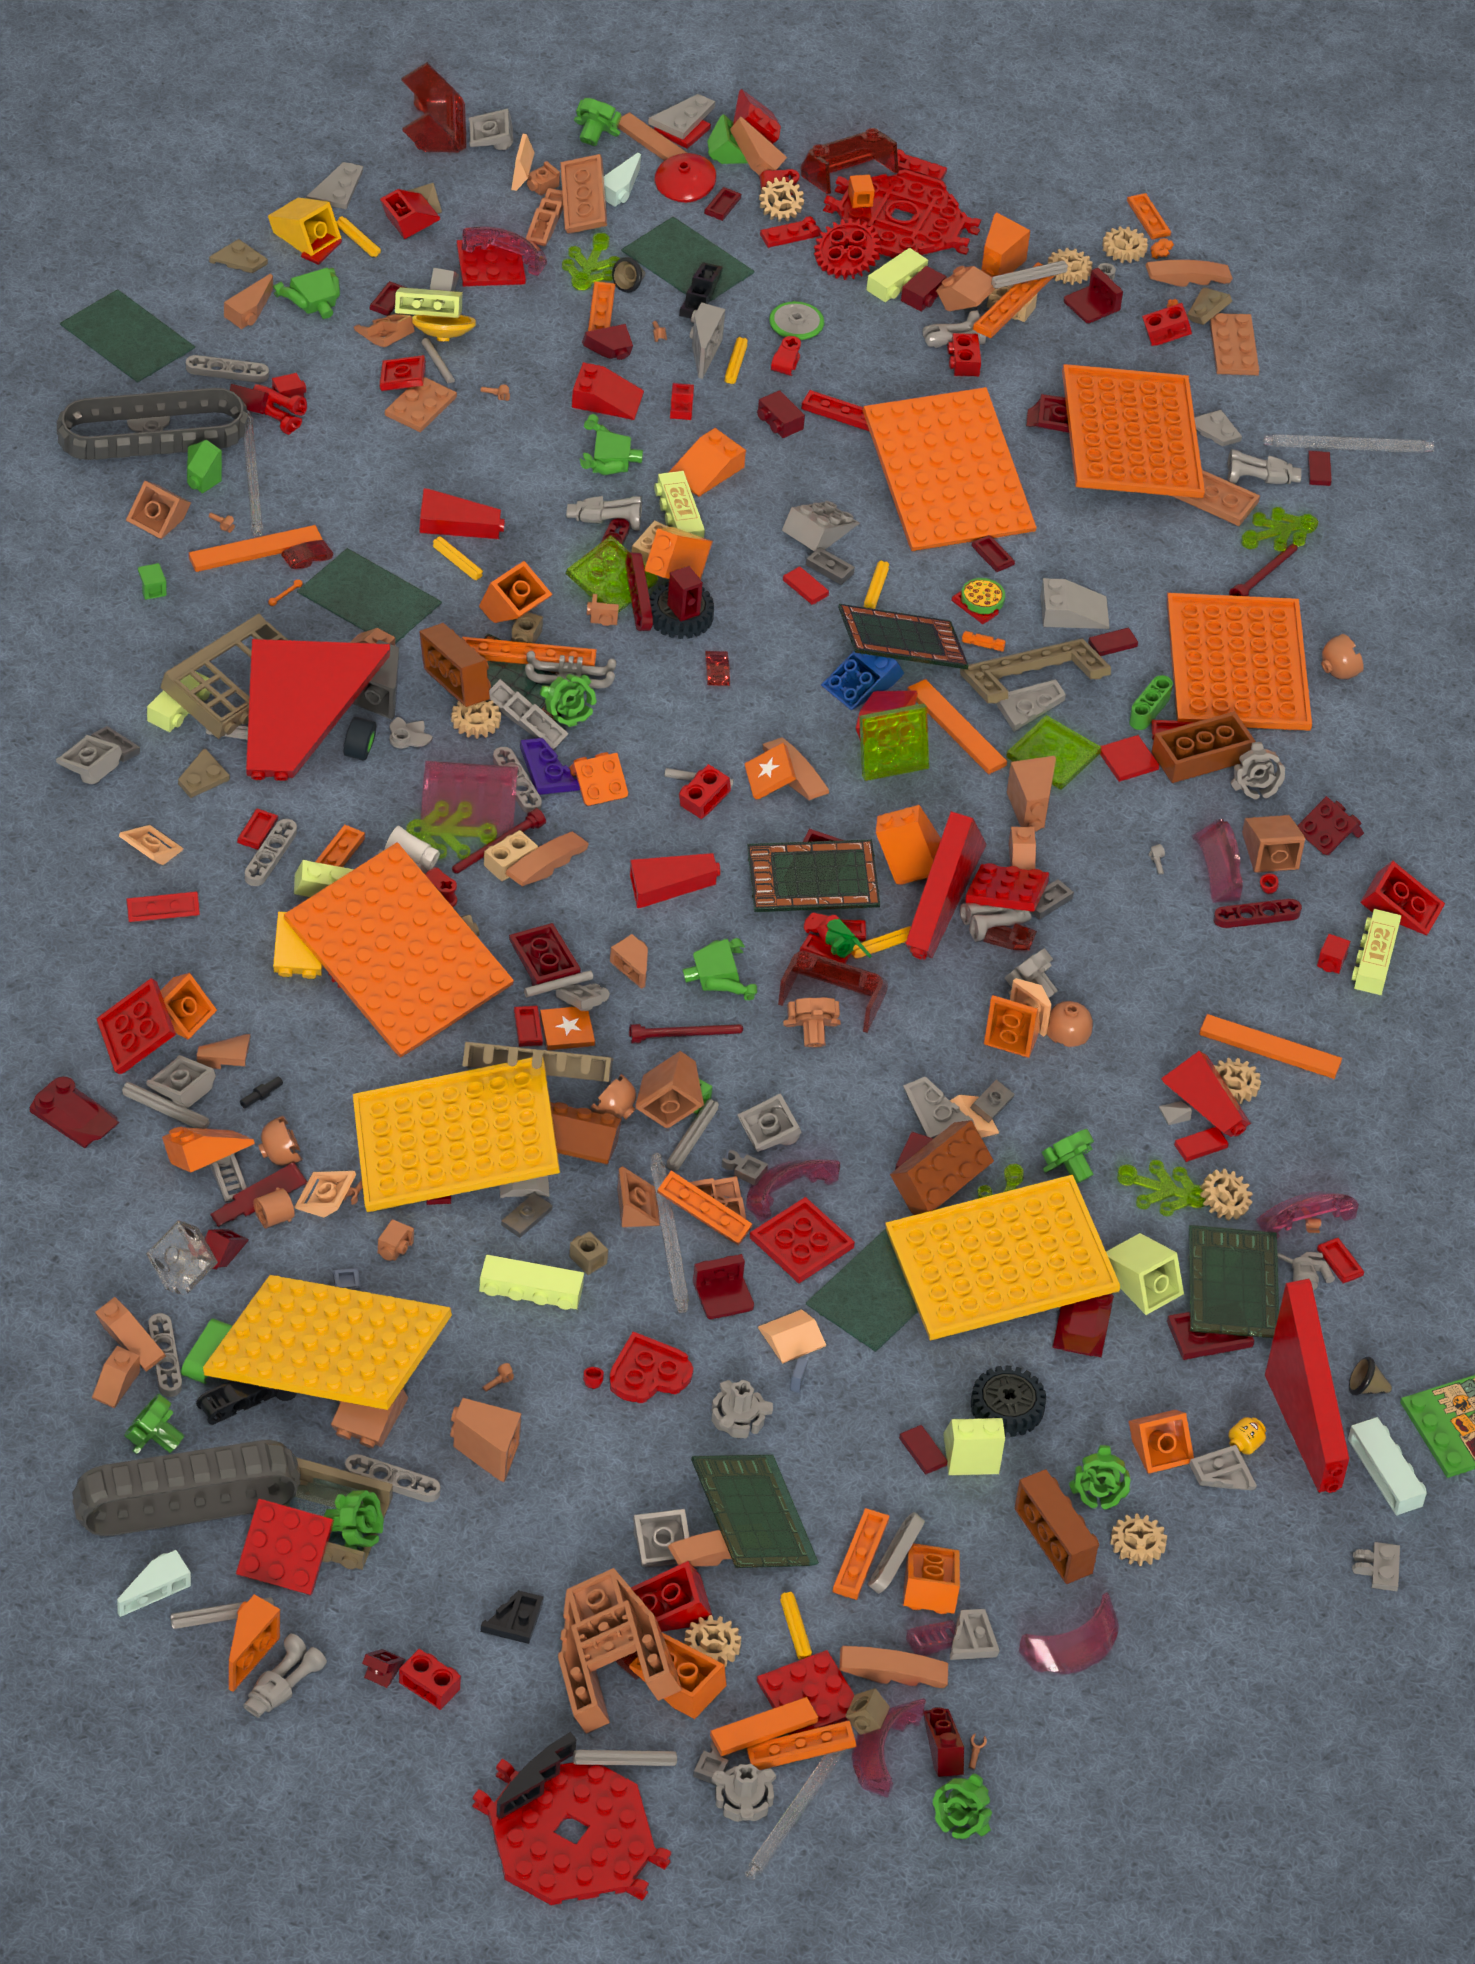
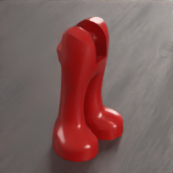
(295, 404)

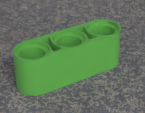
(1150, 702)
(203, 1349)

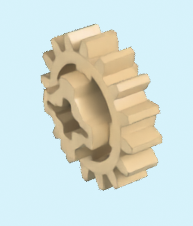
(776, 192)
(1125, 244)
(1078, 265)
(476, 718)
(1236, 1078)
(1226, 1194)
(1138, 1539)
(712, 1639)

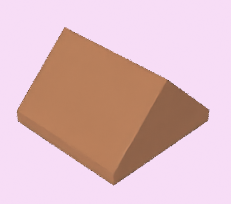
(636, 1200)

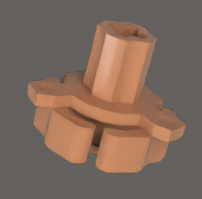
(813, 1015)

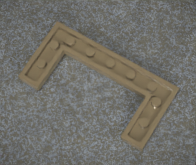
(984, 675)

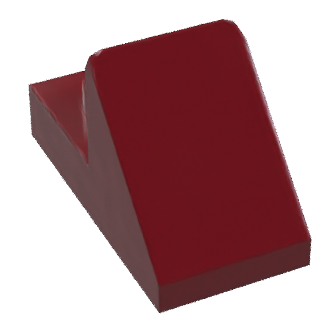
(382, 1666)

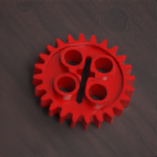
(847, 249)

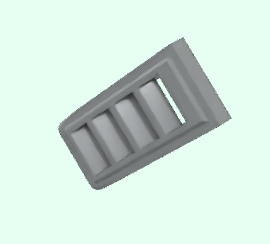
(228, 1161)

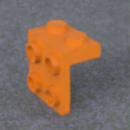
(600, 778)

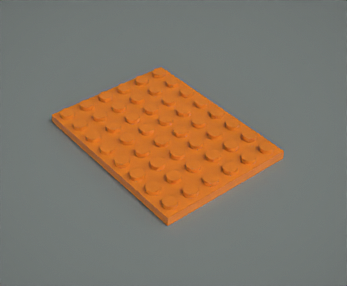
(1132, 431)
(949, 469)
(1240, 659)
(398, 949)

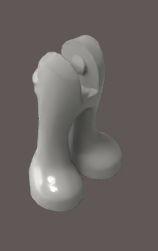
(940, 334)
(985, 917)

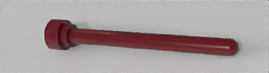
(1243, 589)
(534, 819)
(640, 1034)

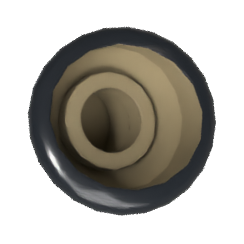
(623, 274)
(1368, 1379)

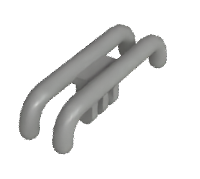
(565, 668)

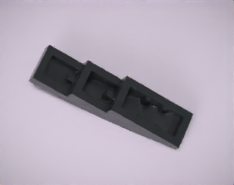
(702, 288)
(531, 1779)

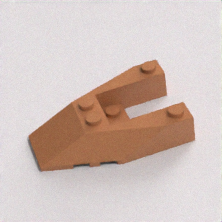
(600, 1627)

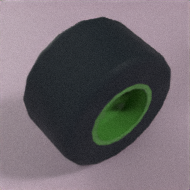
(359, 738)

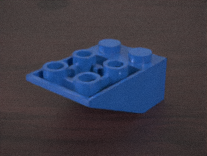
(860, 677)

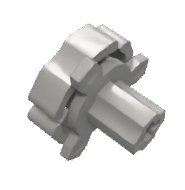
(1258, 771)
(1033, 971)
(739, 1406)
(745, 1789)

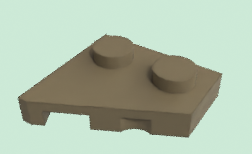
(239, 256)
(1208, 305)
(202, 775)

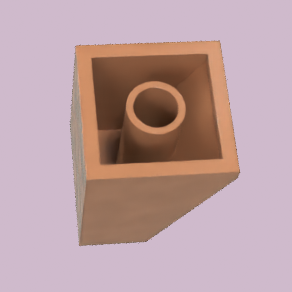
(1030, 790)
(1273, 843)
(670, 1091)
(366, 1422)
(486, 1435)

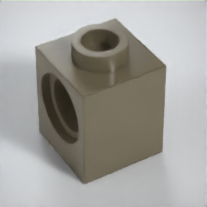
(527, 628)
(588, 1253)
(867, 1711)

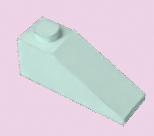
(621, 180)
(158, 1580)

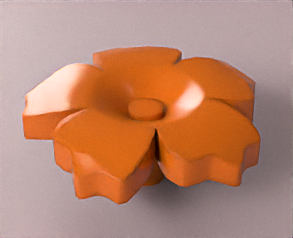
(1161, 248)

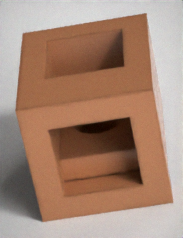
(543, 178)
(395, 1240)

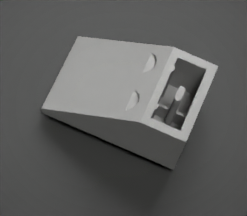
(818, 524)

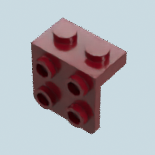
(1096, 300)
(1329, 825)
(722, 1287)

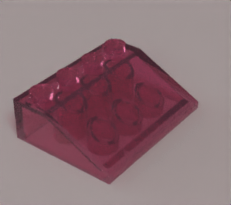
(486, 787)

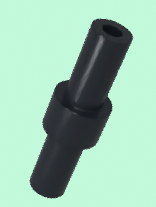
(261, 1092)

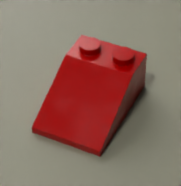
(757, 116)
(605, 392)
(886, 700)
(1401, 894)
(675, 1597)

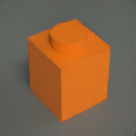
(861, 191)

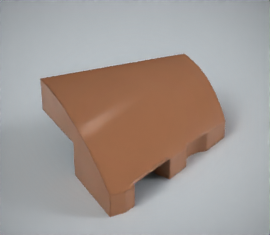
(392, 327)
(225, 1052)
(724, 1187)

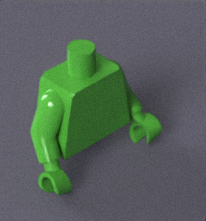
(312, 291)
(611, 450)
(718, 970)

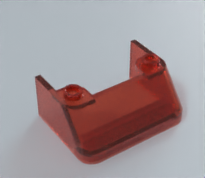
(444, 117)
(848, 152)
(839, 975)

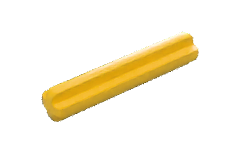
(358, 237)
(736, 360)
(457, 558)
(876, 585)
(882, 942)
(795, 1625)

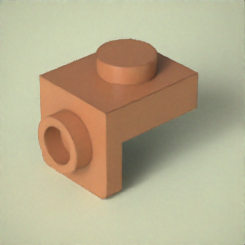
(602, 612)

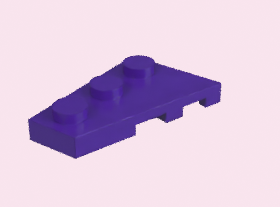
(545, 769)

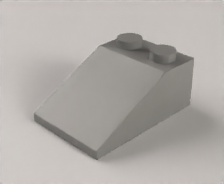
(706, 335)
(1072, 605)

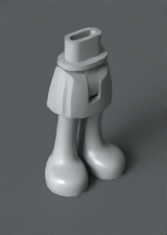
(1270, 470)
(596, 510)
(271, 1687)

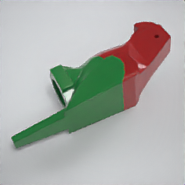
(833, 933)

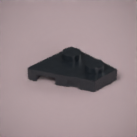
(515, 1618)

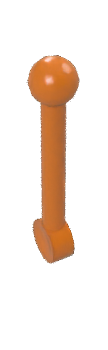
(273, 601)

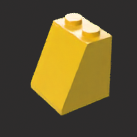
(303, 222)
(292, 954)

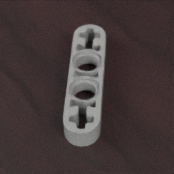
(227, 368)
(523, 779)
(271, 853)
(171, 1355)
(394, 1475)
(896, 1552)

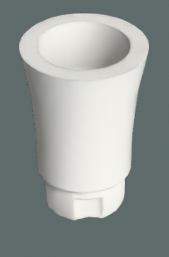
(417, 849)

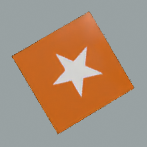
(770, 771)
(566, 1028)

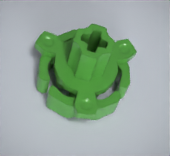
(596, 117)
(568, 699)
(1071, 1153)
(154, 1424)
(1100, 1477)
(357, 1518)
(966, 1807)

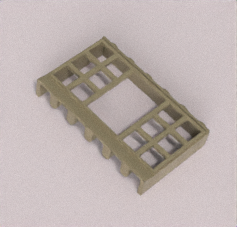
(255, 627)
(556, 1063)

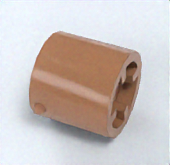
(274, 1208)

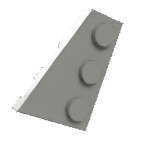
(684, 116)
(338, 186)
(1030, 702)
(932, 1107)

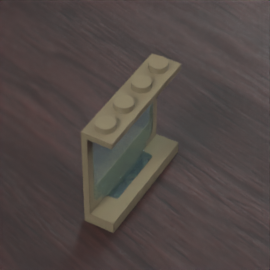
(318, 1492)

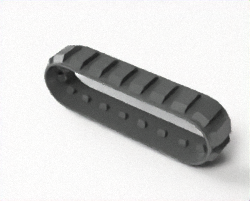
(149, 406)
(185, 1487)

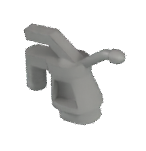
(1306, 1267)

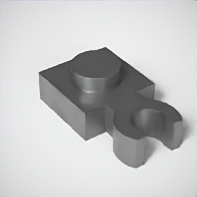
(745, 1168)
(709, 1763)

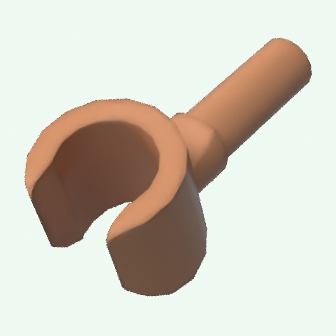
(659, 332)
(502, 391)
(225, 522)
(354, 1192)
(1312, 1225)
(504, 1371)
(975, 1751)

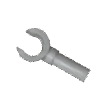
(1157, 852)

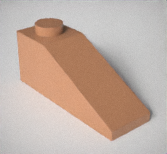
(756, 148)
(247, 305)
(129, 1333)

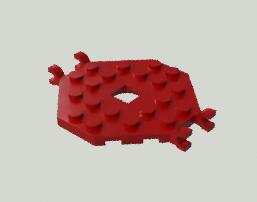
(935, 220)
(604, 1857)

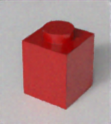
(289, 385)
(1333, 953)

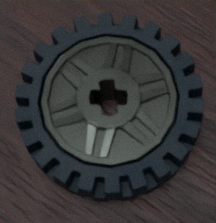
(667, 621)
(1011, 1397)

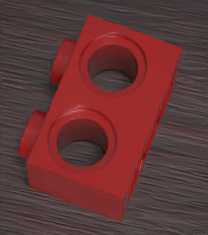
(1167, 324)
(965, 354)
(708, 794)
(428, 1683)

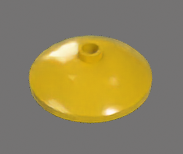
(444, 327)

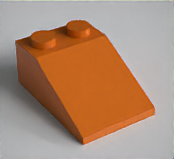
(710, 461)
(1012, 1026)
(199, 1147)
(932, 1578)
(254, 1636)
(698, 1674)

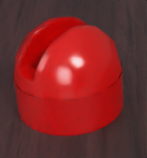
(1272, 881)
(593, 1377)

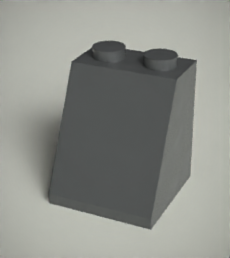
(381, 691)

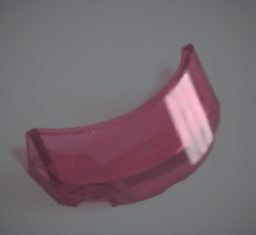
(507, 240)
(1222, 860)
(781, 1174)
(1307, 1206)
(1075, 1649)
(869, 1750)

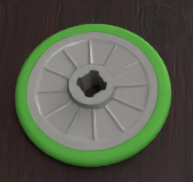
(796, 320)

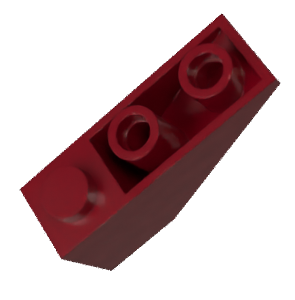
(944, 1742)

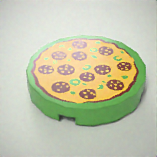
(983, 595)

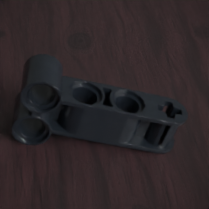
(235, 1396)

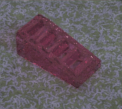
(930, 1647)

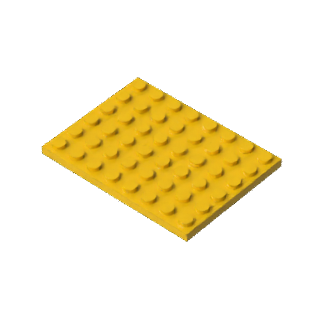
(455, 1134)
(1002, 1257)
(328, 1342)

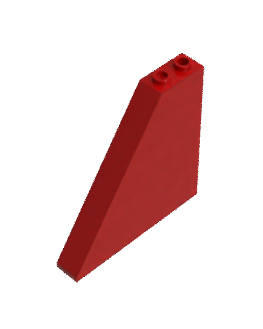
(300, 696)
(948, 878)
(1305, 1389)

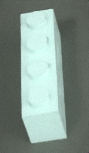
(1387, 1466)

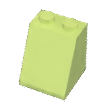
(1146, 1272)
(974, 1446)

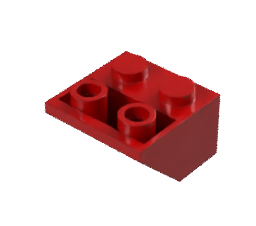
(408, 212)

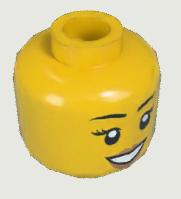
(1247, 1435)

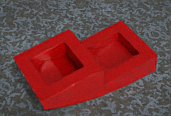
(681, 401)

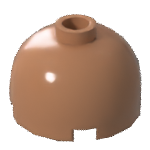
(1340, 658)
(1070, 1024)
(617, 1099)
(277, 1143)

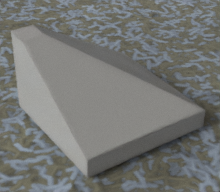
(1176, 1112)

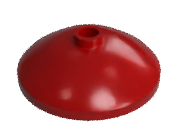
(685, 177)

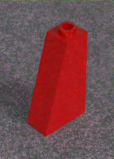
(458, 517)
(671, 877)
(1206, 1091)

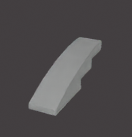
(526, 715)

